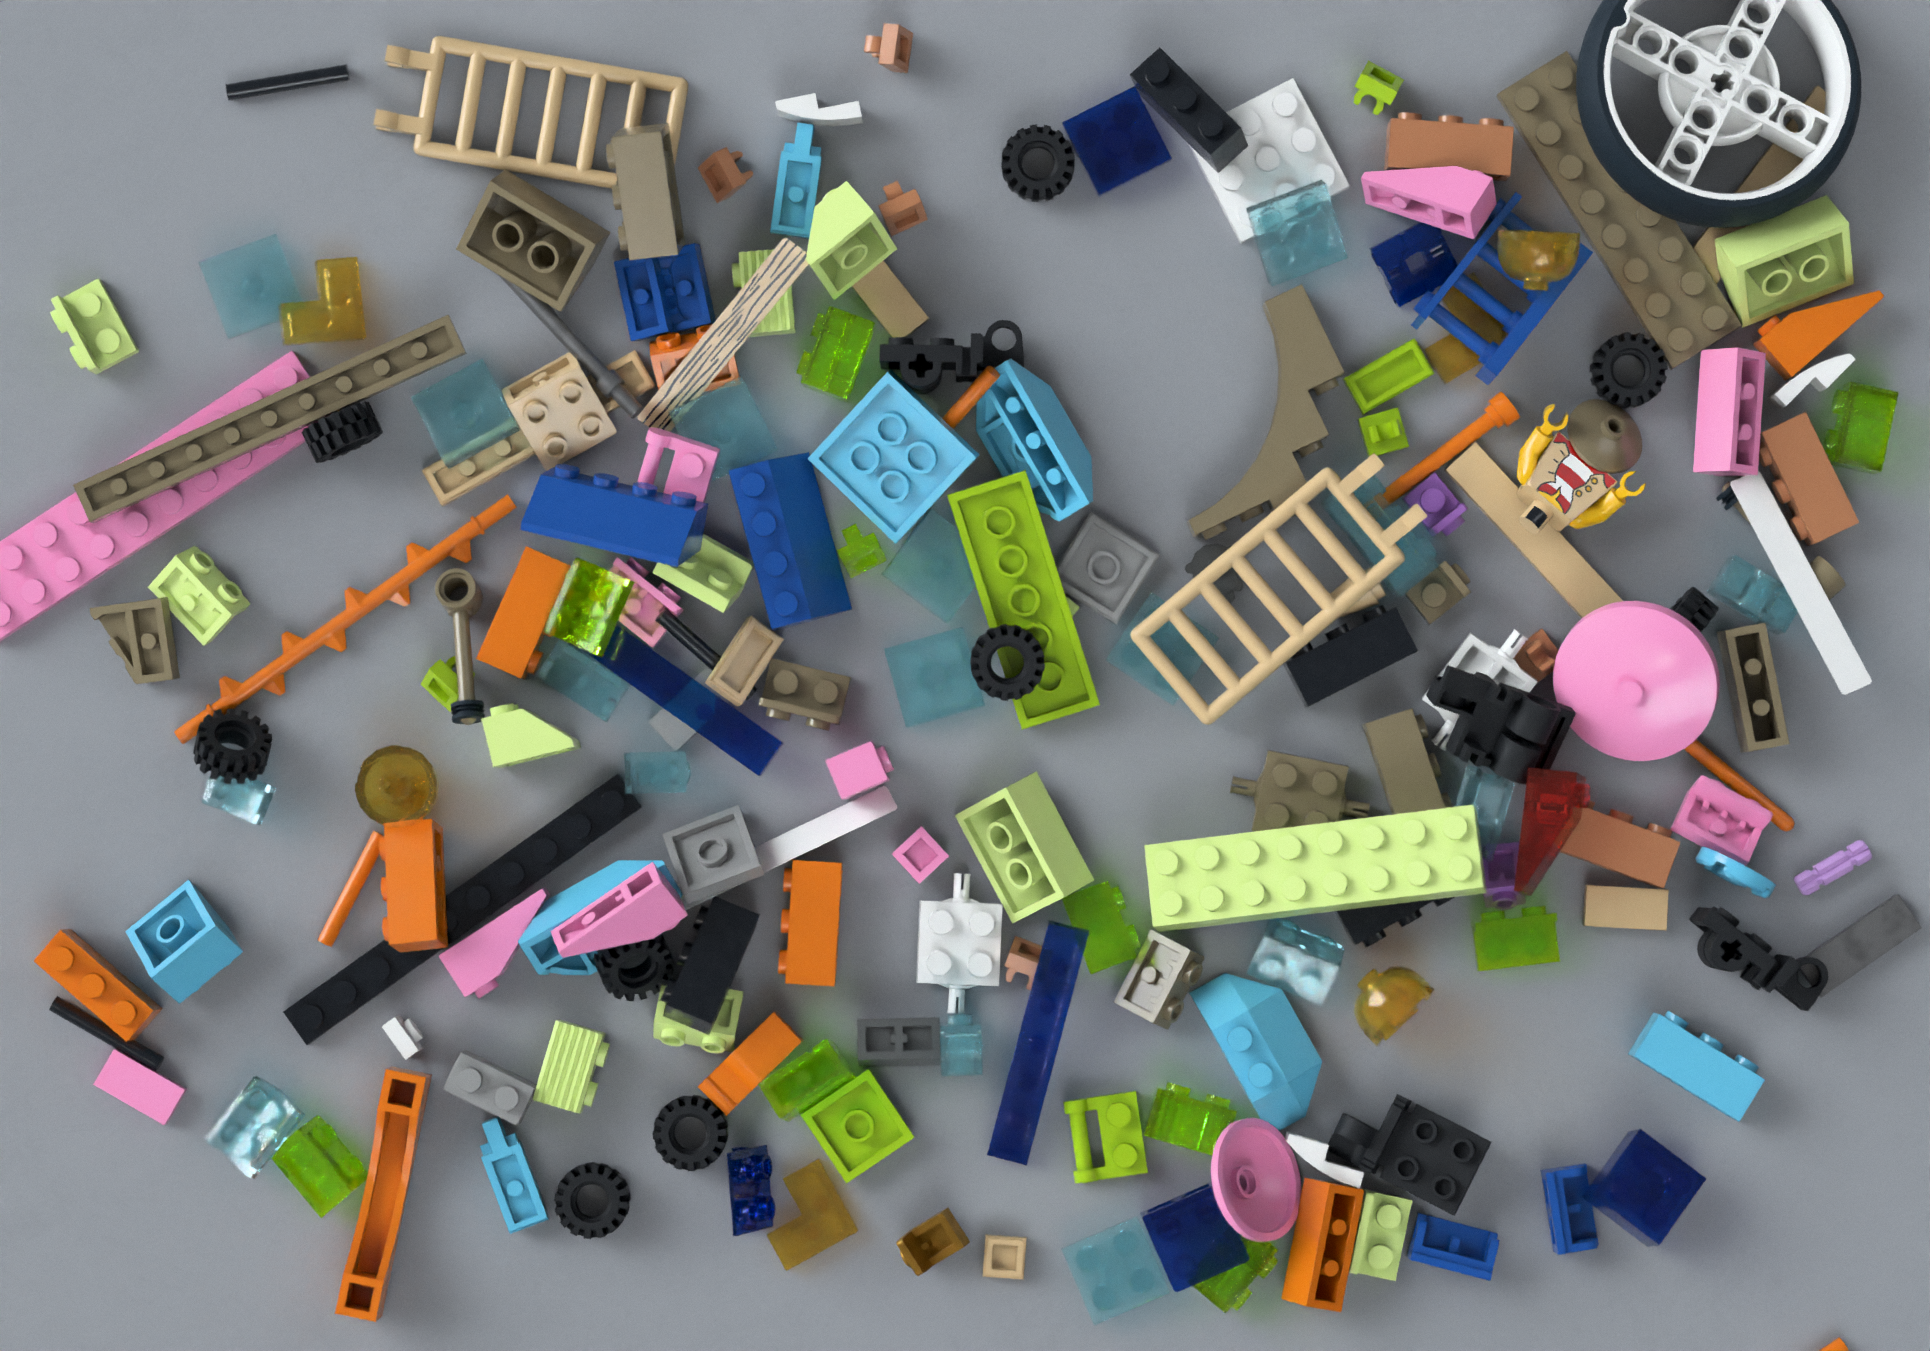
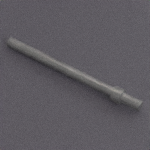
(607, 381)

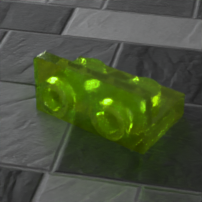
(1098, 911)
(320, 1165)

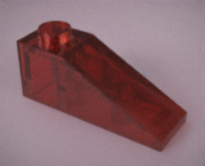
(1549, 817)

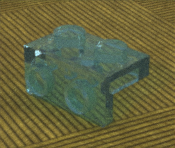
(1296, 960)

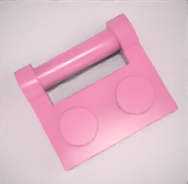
(691, 465)

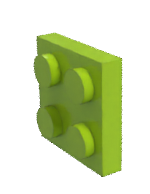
(857, 1125)

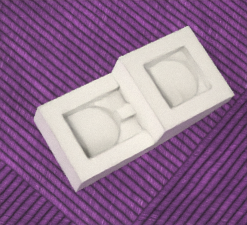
(805, 110)
(1819, 376)
(1315, 1152)

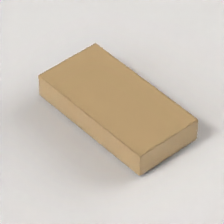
(890, 301)
(744, 661)
(1625, 907)

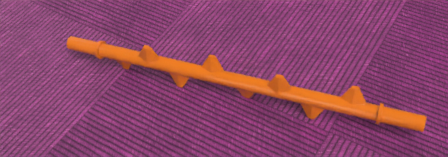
(357, 606)

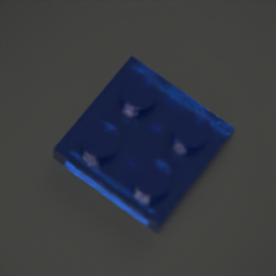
(1116, 141)

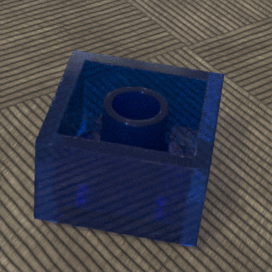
(1644, 1188)

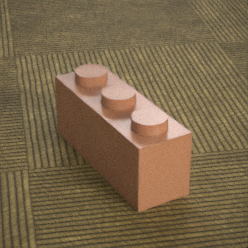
(1449, 142)
(1805, 480)
(1623, 847)

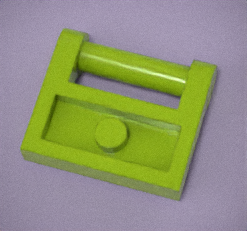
(1119, 1136)

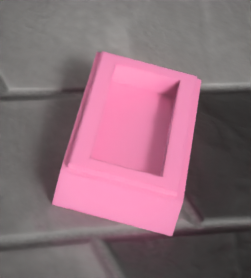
(140, 1087)

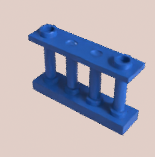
(1516, 325)

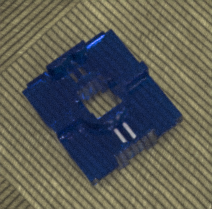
(1395, 250)

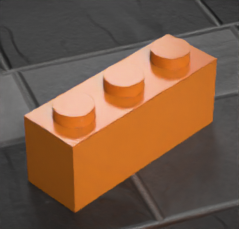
(522, 615)
(414, 887)
(811, 922)
(97, 984)
(1322, 1244)

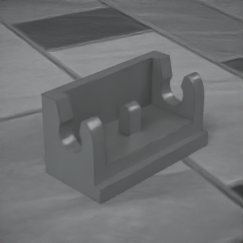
(899, 1042)

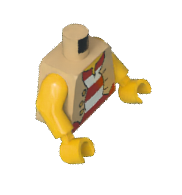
(1561, 485)

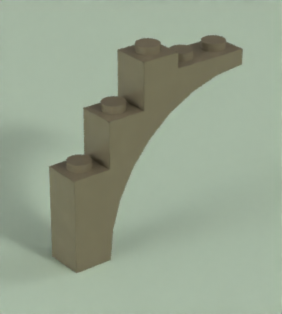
(1305, 365)

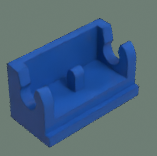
(1567, 1212)
(1453, 1246)

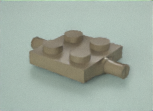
(1298, 792)

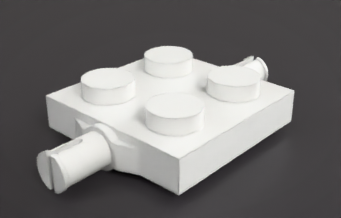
(1490, 660)
(959, 943)

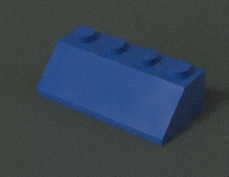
(616, 515)
(790, 540)

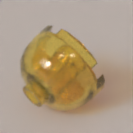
(1537, 256)
(397, 787)
(1389, 1001)

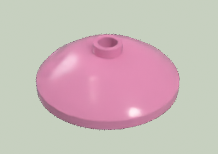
(1256, 1180)

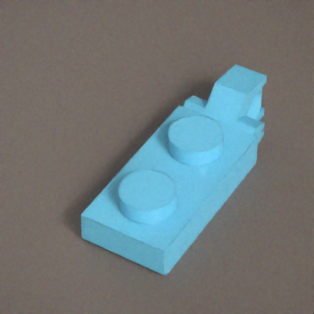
(797, 185)
(512, 1178)

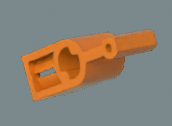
(750, 1063)

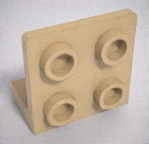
(558, 411)

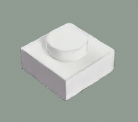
(404, 1036)

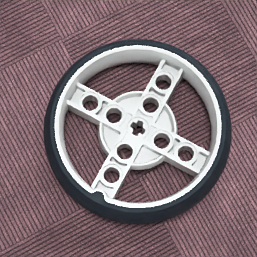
(1666, 185)

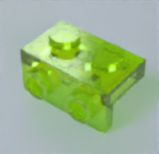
(588, 606)
(1515, 940)

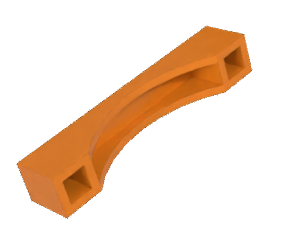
(385, 1194)

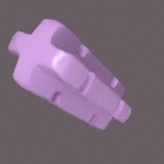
(1833, 867)

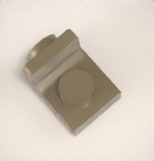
(1439, 591)

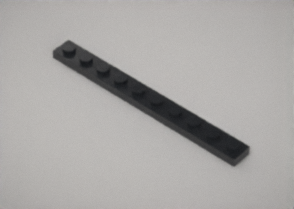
(467, 907)

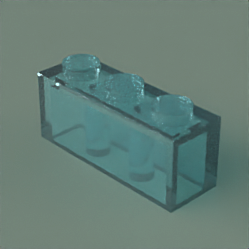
(1418, 552)

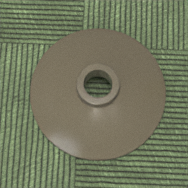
(1604, 436)

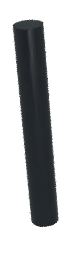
(287, 82)
(691, 641)
(105, 1033)

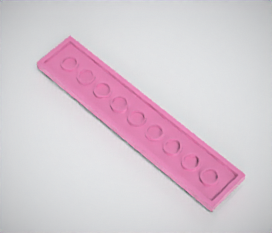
(66, 551)

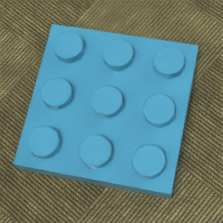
(893, 456)

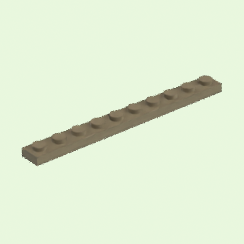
(269, 419)

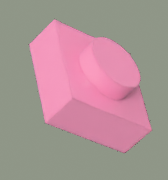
(920, 854)

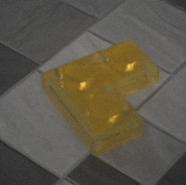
(336, 314)
(1449, 354)
(822, 1219)

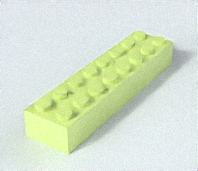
(1315, 868)

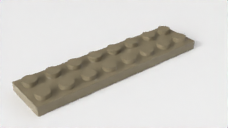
(1636, 245)

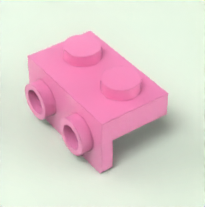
(645, 602)
(1721, 819)

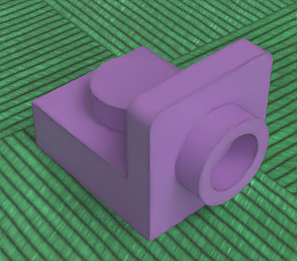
(1439, 504)
(1501, 878)

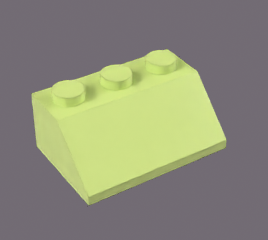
(1785, 260)
(1024, 847)

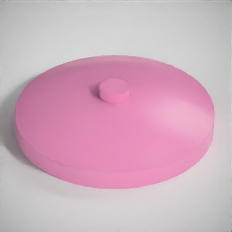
(1637, 680)

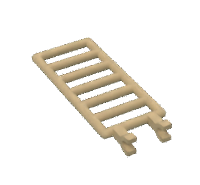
(520, 59)
(1299, 634)

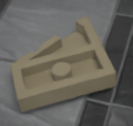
(142, 638)

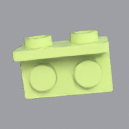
(94, 327)
(711, 575)
(199, 594)
(722, 1034)
(1380, 1235)

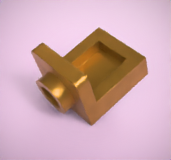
(932, 1242)

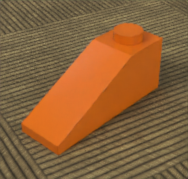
(1807, 332)

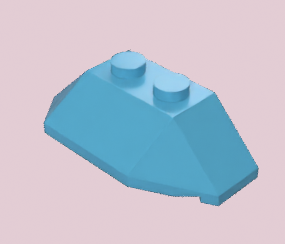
(1031, 432)
(537, 938)
(1262, 1045)

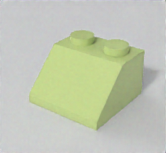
(845, 240)
(523, 736)

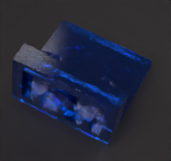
(1193, 1238)

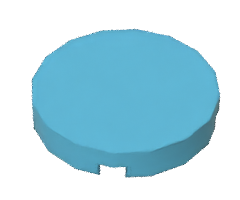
(1735, 872)

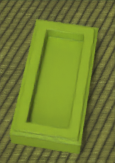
(1388, 376)

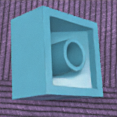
(183, 942)

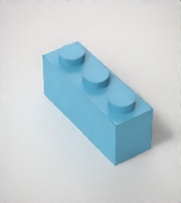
(1697, 1064)

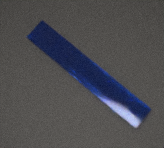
(689, 701)
(1038, 1042)

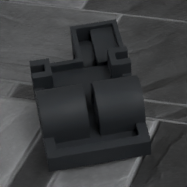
(945, 355)
(1500, 723)
(1752, 951)
(1417, 1152)

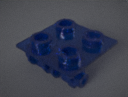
(750, 1189)

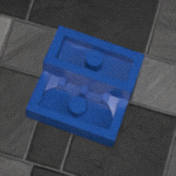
(665, 293)

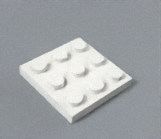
(1281, 156)

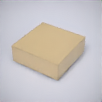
(1004, 1256)

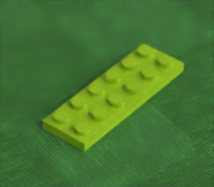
(1023, 589)

